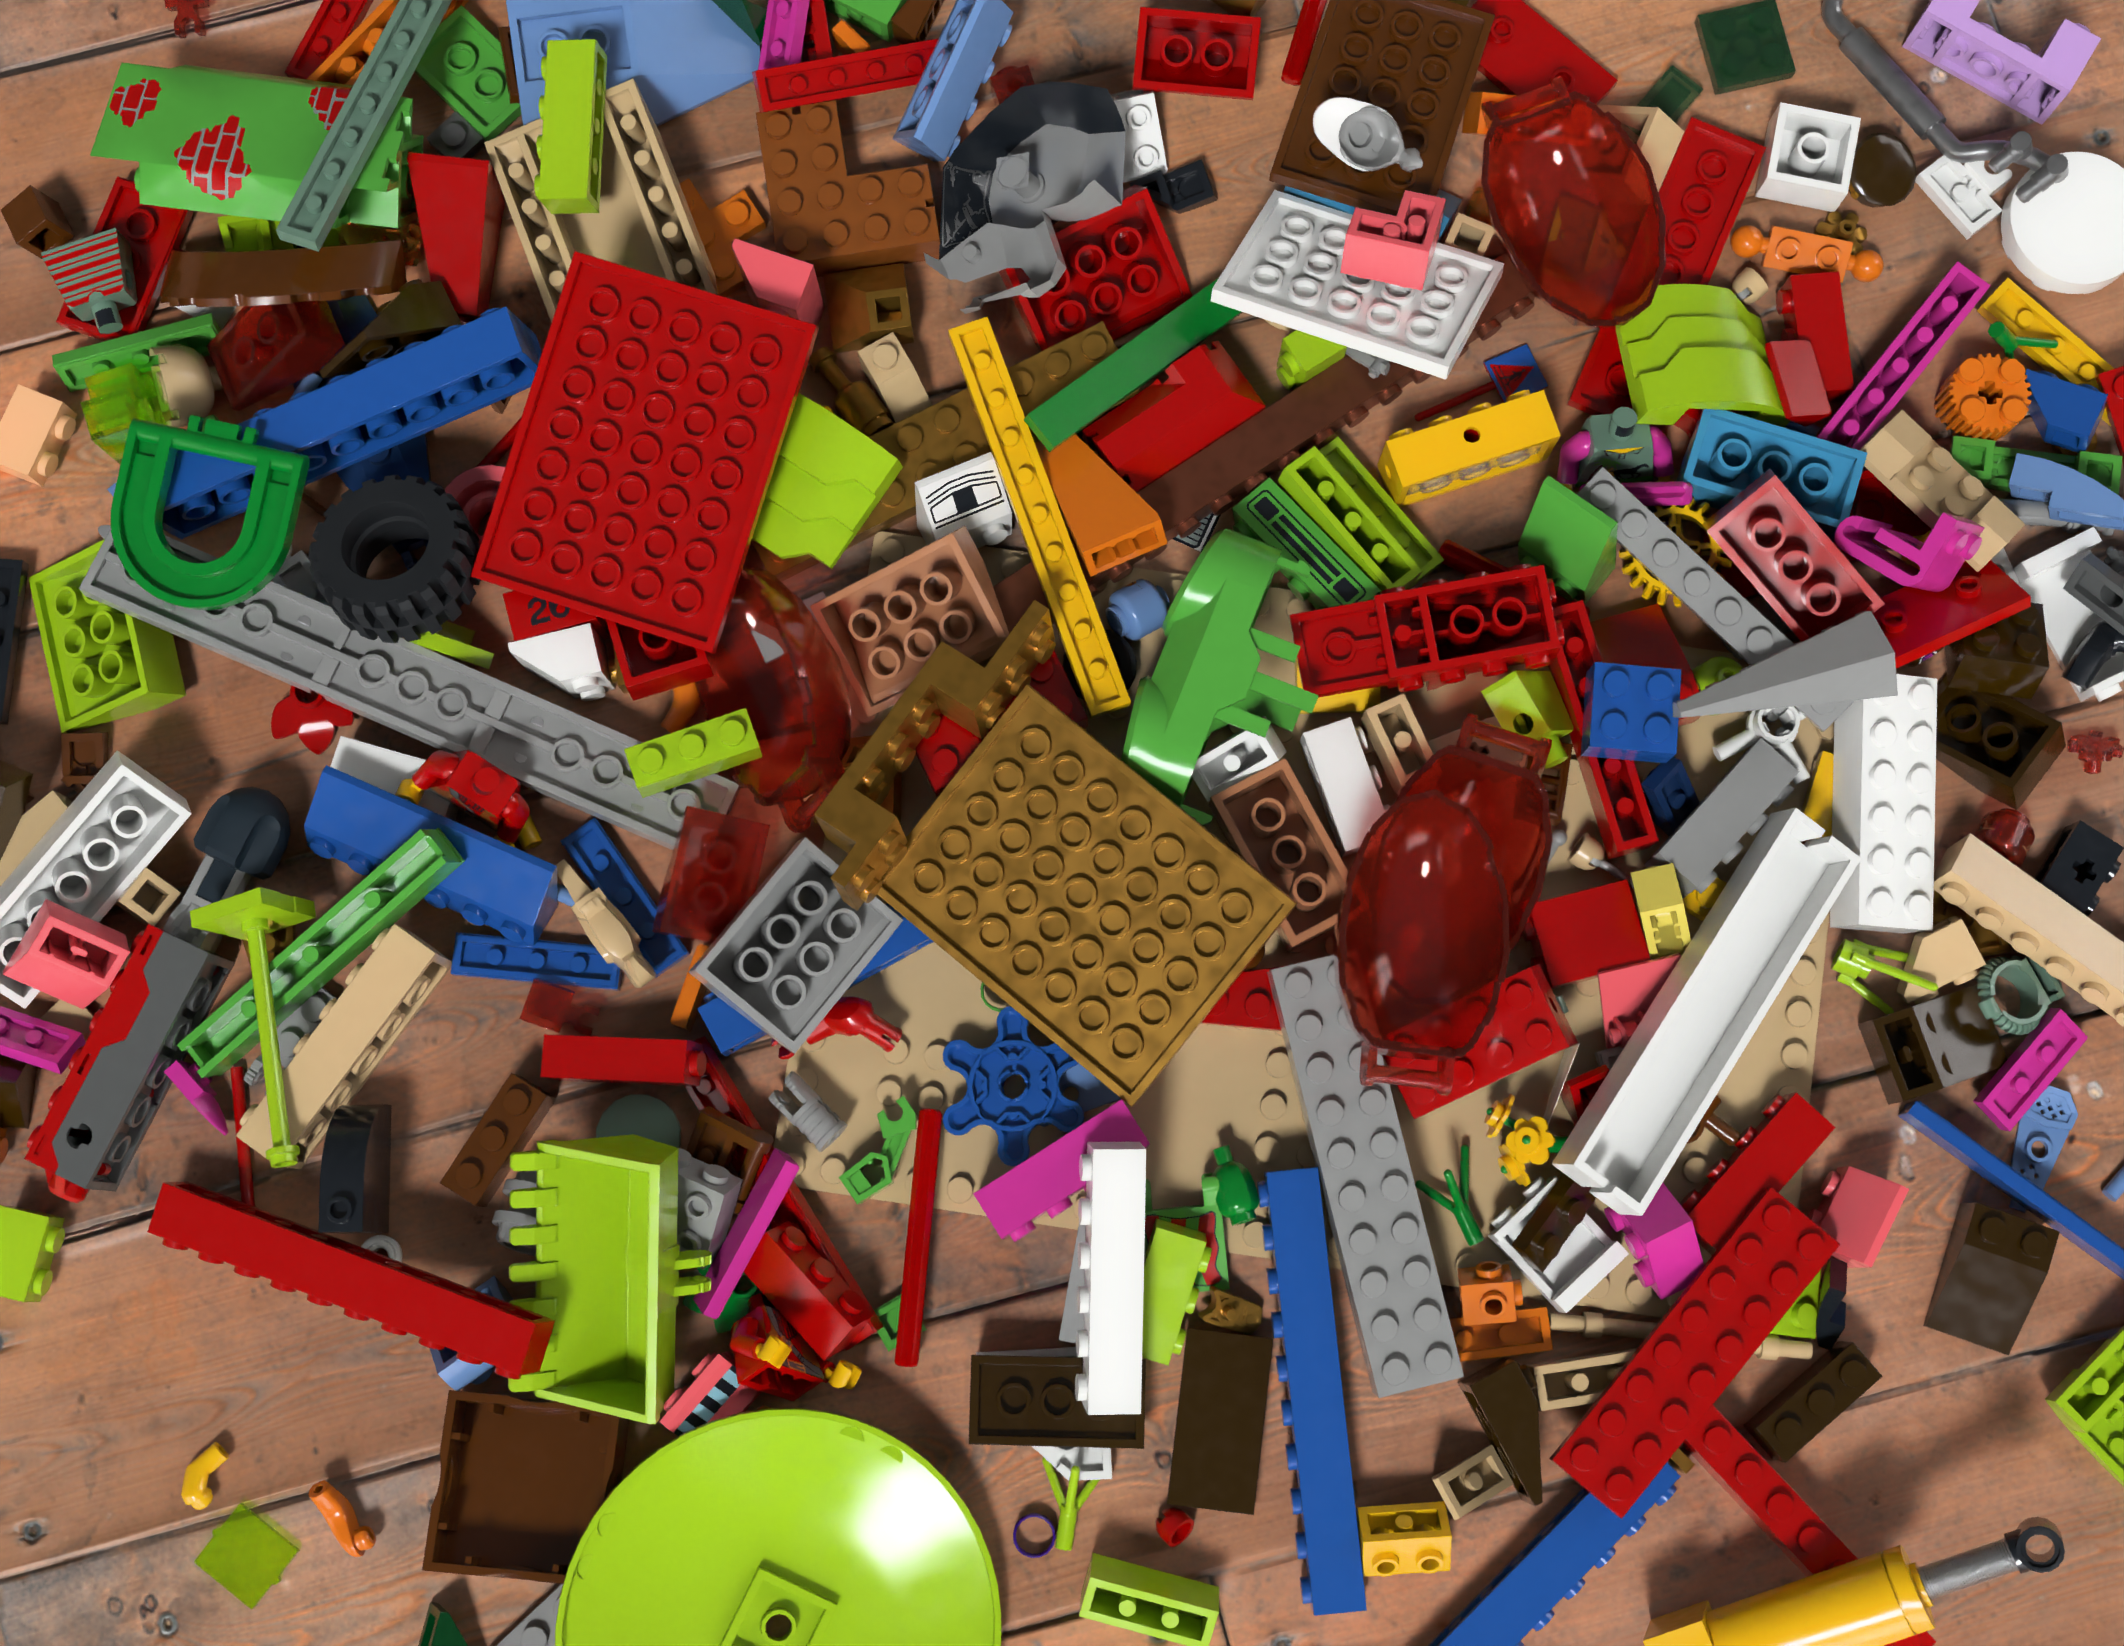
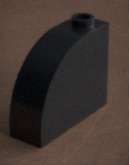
(356, 1171)

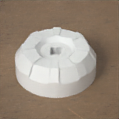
(2071, 231)

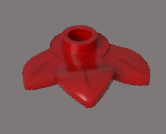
(310, 719)

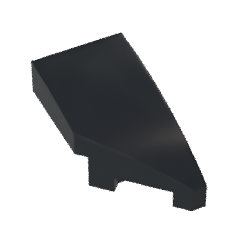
(1180, 189)
(1831, 1308)

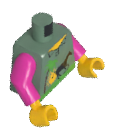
(1620, 446)

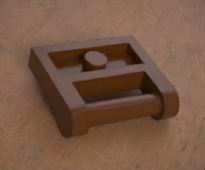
(716, 1141)

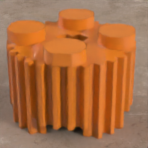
(1984, 397)

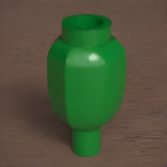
(1237, 1191)

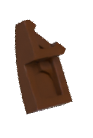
(82, 757)

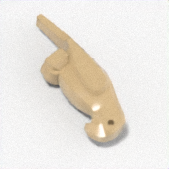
(606, 928)

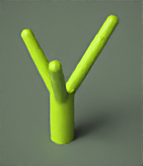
(1068, 1506)

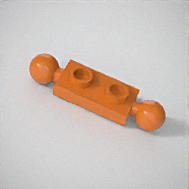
(1806, 252)

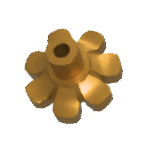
(1843, 229)

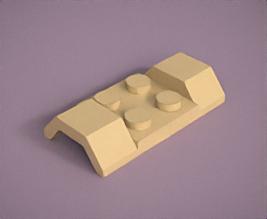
(1935, 483)

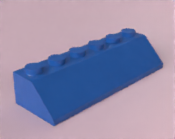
(490, 888)

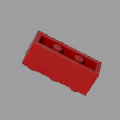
(1816, 314)
(807, 1290)

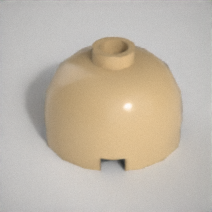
(183, 383)

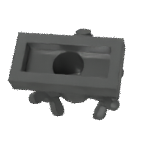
(2101, 586)

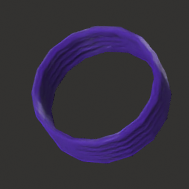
(1029, 1554)

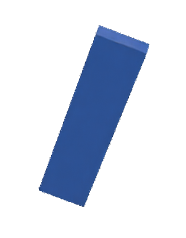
(608, 870)
(518, 961)

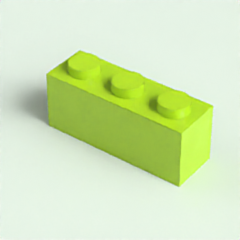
(693, 753)
(1169, 1276)
(1149, 1601)

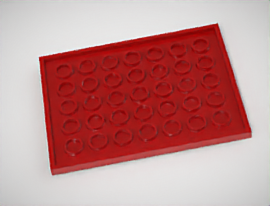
(645, 452)

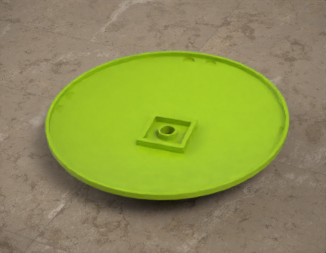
(785, 1520)

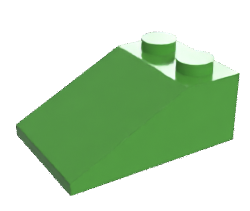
(1570, 541)

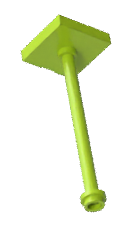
(250, 918)

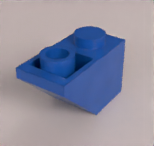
(2064, 411)

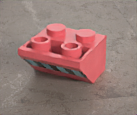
(709, 1397)

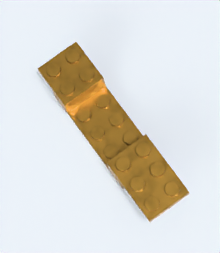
(946, 686)

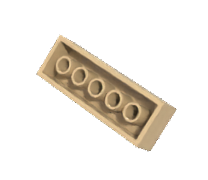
(350, 1039)

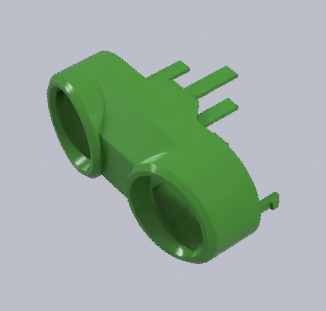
(1210, 666)

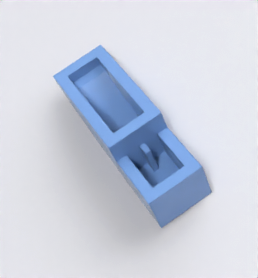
(2069, 493)

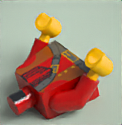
(474, 788)
(778, 1359)

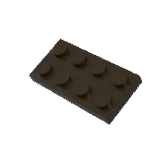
(1036, 1405)

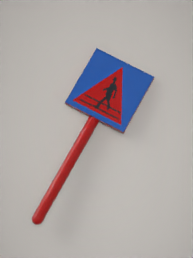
(1509, 374)

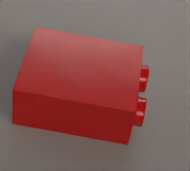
(1586, 934)

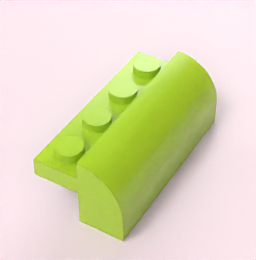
(1359, 516)

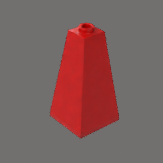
(459, 226)

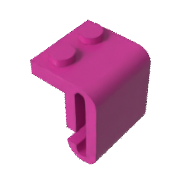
(1939, 557)

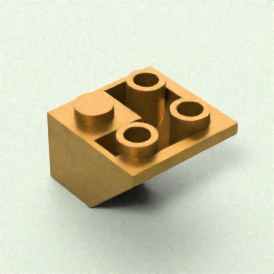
(868, 306)

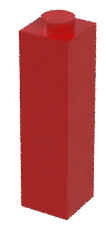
(623, 1060)

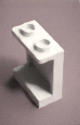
(1582, 1258)

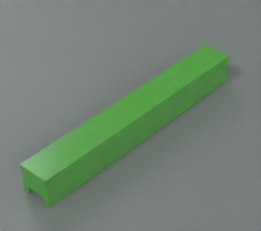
(325, 948)

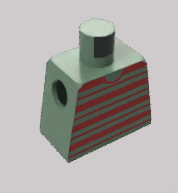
(95, 277)

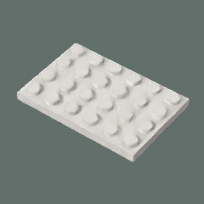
(1292, 277)

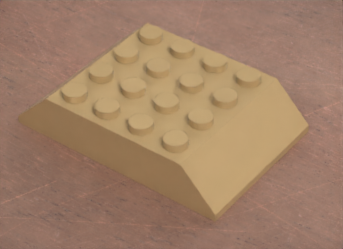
(641, 207)

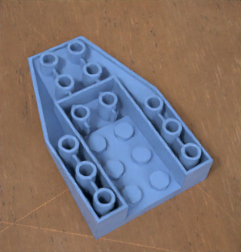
(671, 48)

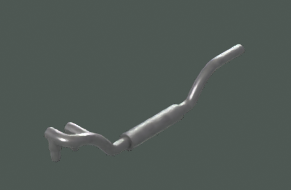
(1929, 121)

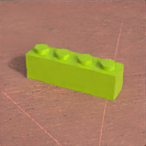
(571, 126)

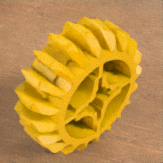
(1673, 516)

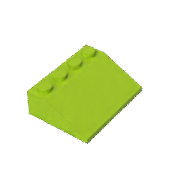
(97, 656)

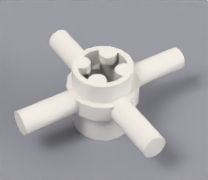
(1781, 742)

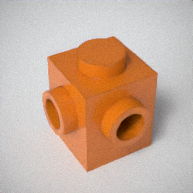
(1488, 1294)

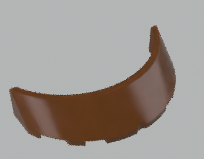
(282, 275)

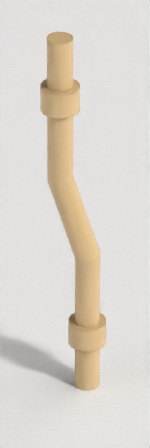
(1594, 1326)

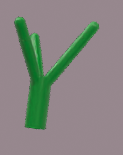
(2010, 342)
(1460, 1197)

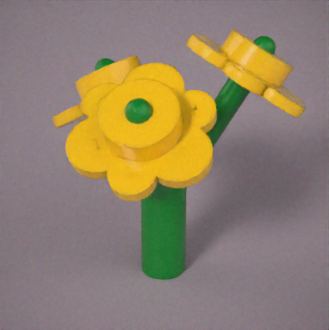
(1525, 1144)

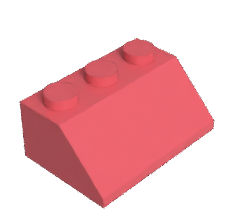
(779, 282)

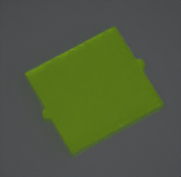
(246, 1556)

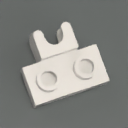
(1963, 192)

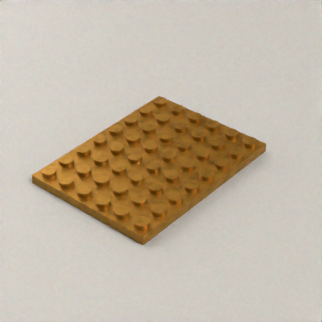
(1083, 895)

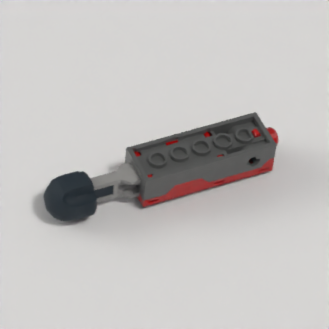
(153, 1006)

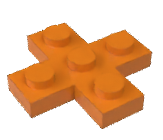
(719, 227)

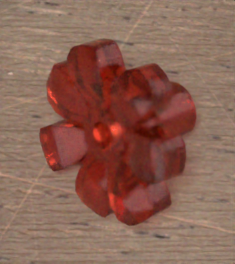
(2094, 749)

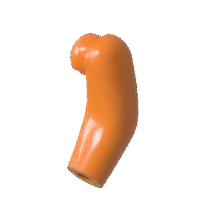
(683, 707)
(342, 1519)

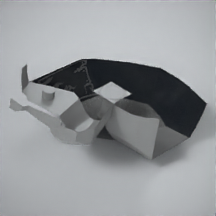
(1025, 176)

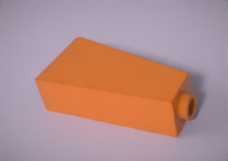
(1099, 507)

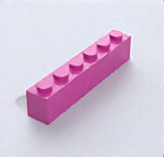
(1905, 358)

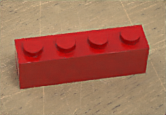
(1763, 1160)

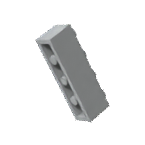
(1725, 815)

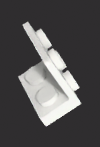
(1143, 134)

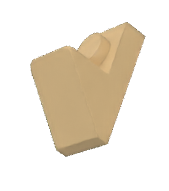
(1472, 1481)

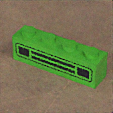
(1278, 521)

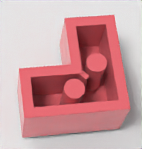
(1394, 247)

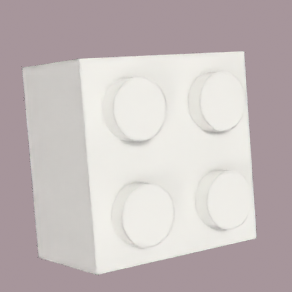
(1808, 157)

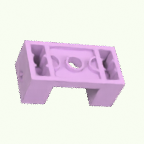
(1998, 65)

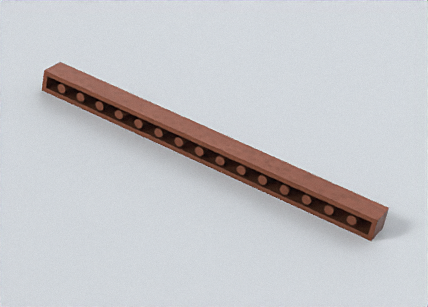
(1265, 444)

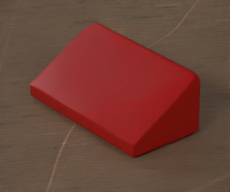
(1798, 381)

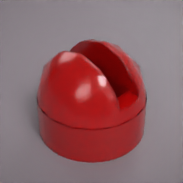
(1174, 1527)

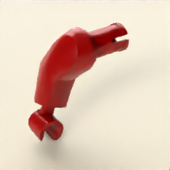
(852, 1017)

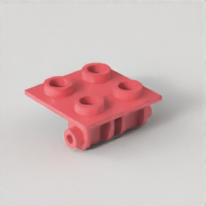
(1629, 993)

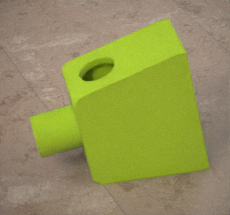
(1531, 707)

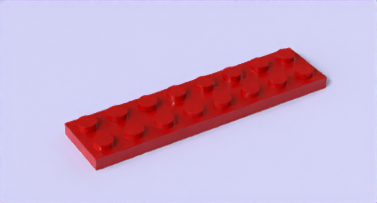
(1700, 208)
(1694, 1352)

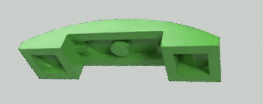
(1995, 464)

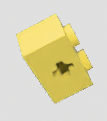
(1661, 910)

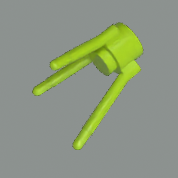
(1857, 960)

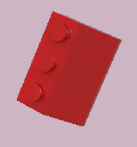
(1196, 53)

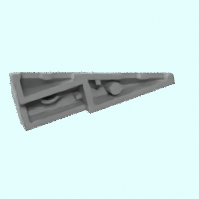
(1833, 666)

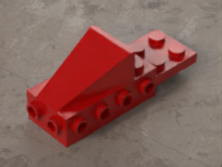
(1430, 633)

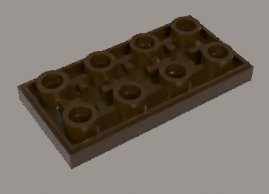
(1220, 1421)

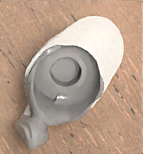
(1362, 135)

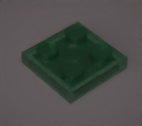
(1744, 46)

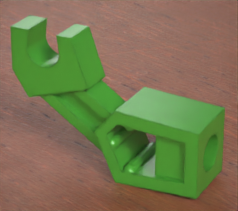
(896, 1138)

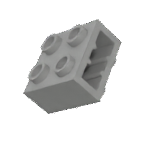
(704, 1204)

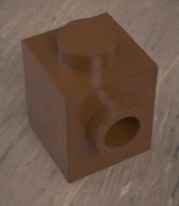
(36, 221)

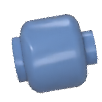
(1137, 609)

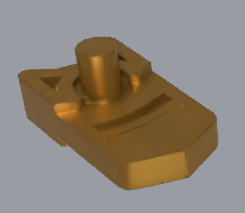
(1232, 1312)

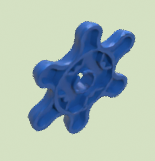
(985, 1078)

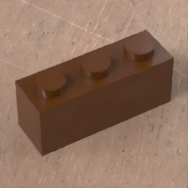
(501, 1131)

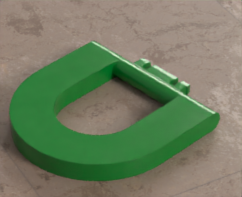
(142, 497)

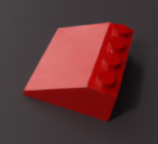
(1115, 274)

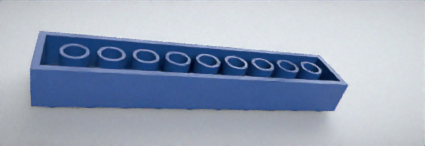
(364, 413)

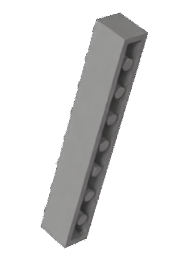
(1695, 582)

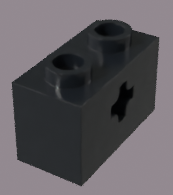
(2091, 853)

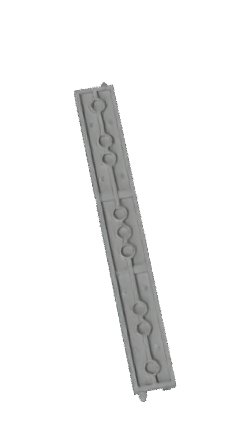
(418, 696)

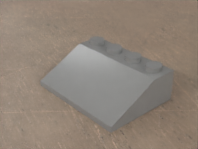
(794, 947)

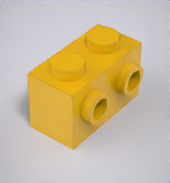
(1404, 1538)

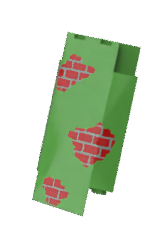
(246, 143)

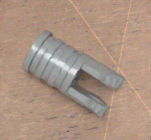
(813, 1118)

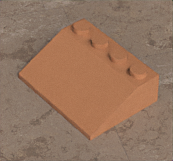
(902, 613)

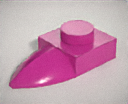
(197, 1092)

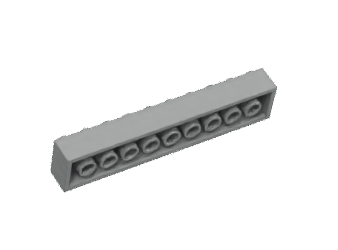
(1365, 1188)

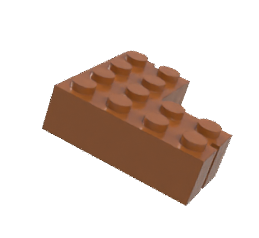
(837, 217)

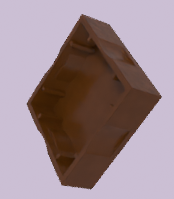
(519, 1485)

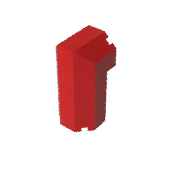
(1176, 418)

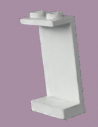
(2064, 616)

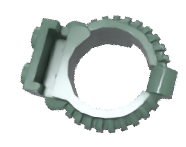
(2034, 987)

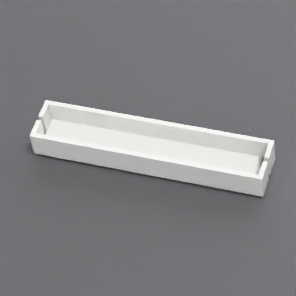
(1706, 1012)

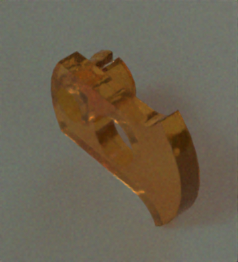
(411, 239)

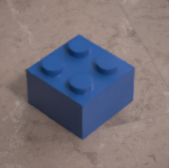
(1630, 712)

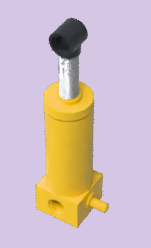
(1857, 1602)

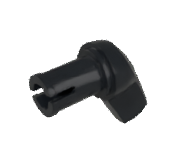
(2092, 653)

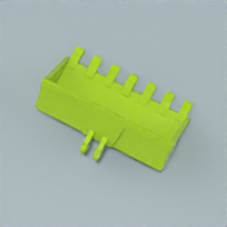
(605, 1271)

